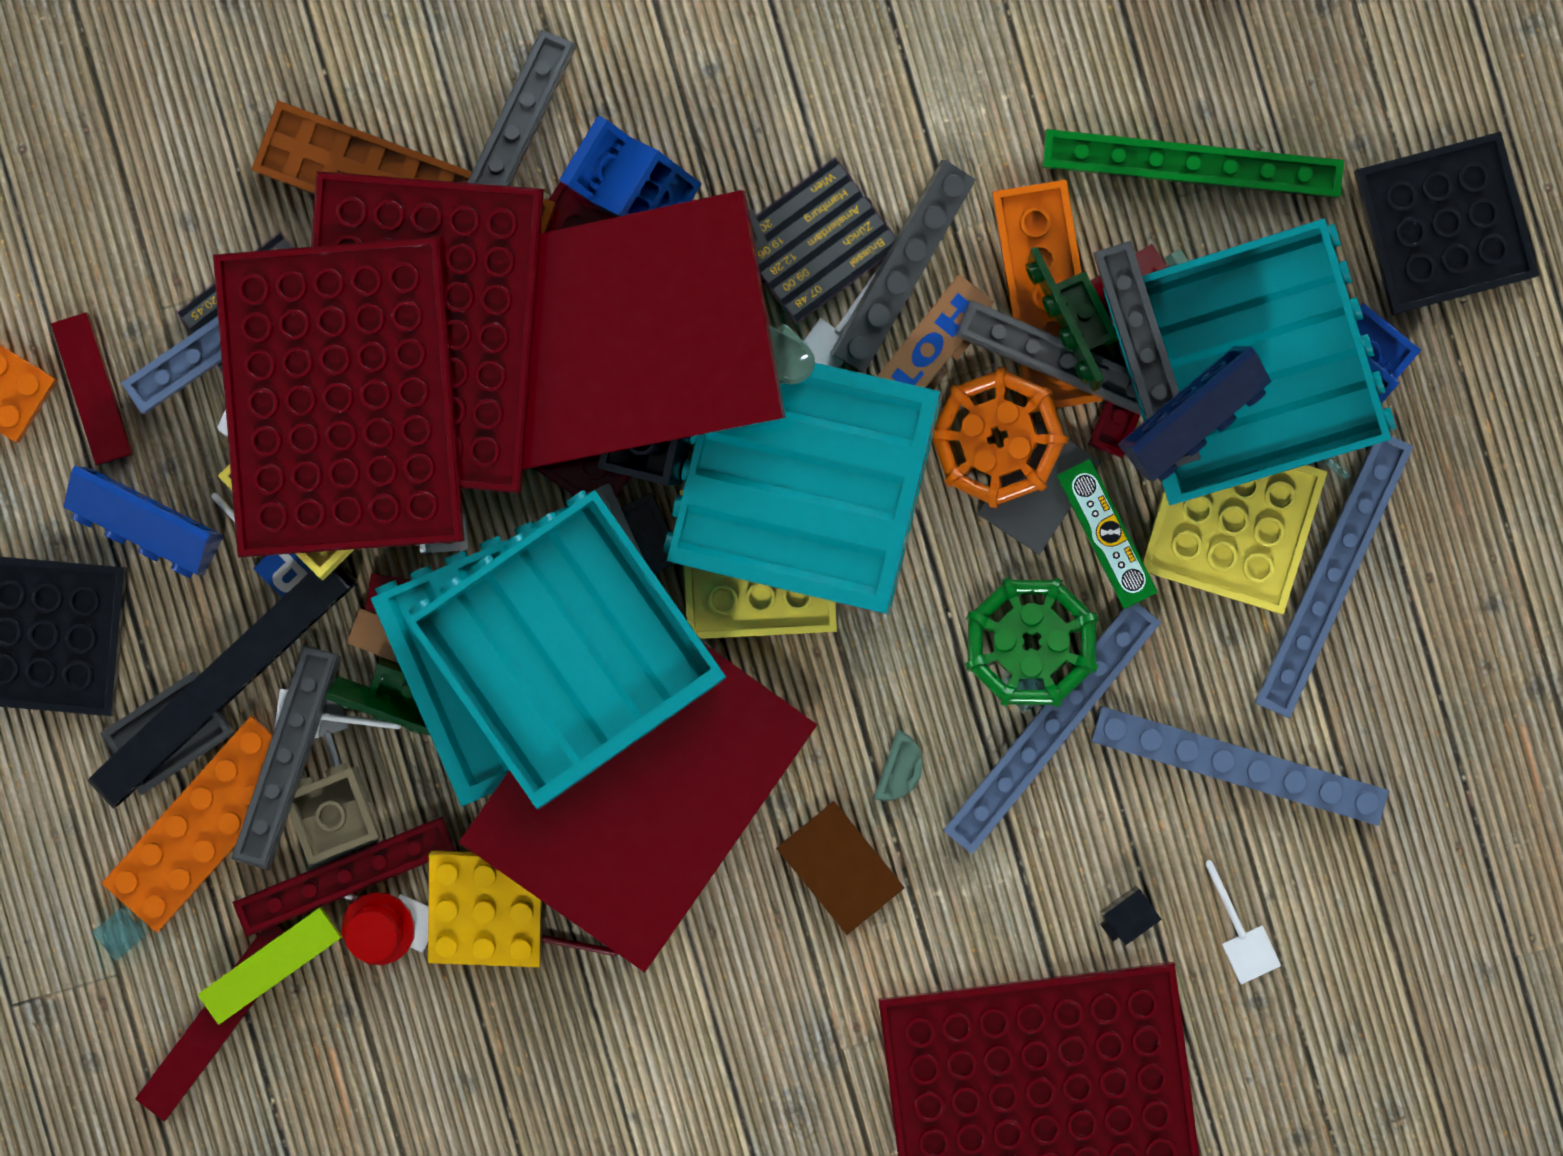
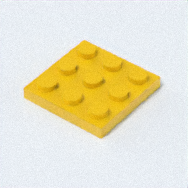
(480, 914)

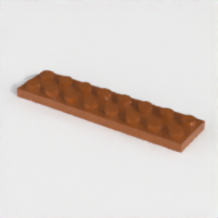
(304, 142)

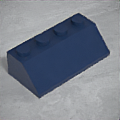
(1196, 412)

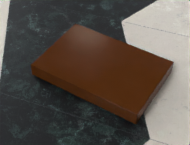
(840, 867)

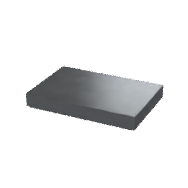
(1038, 514)
(206, 739)

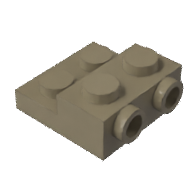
(332, 814)

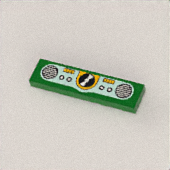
(1106, 534)

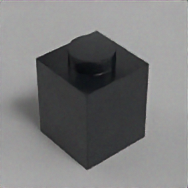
(1129, 916)

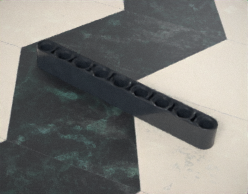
(219, 684)

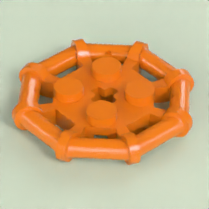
(1018, 446)

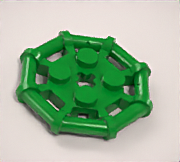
(1053, 640)

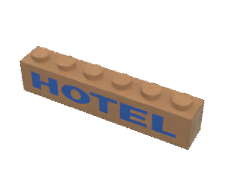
(934, 339)

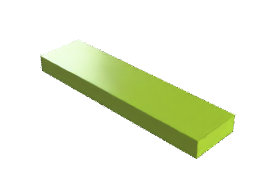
(269, 965)

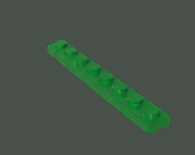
(1192, 163)

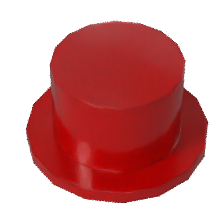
(378, 928)

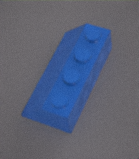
(141, 520)

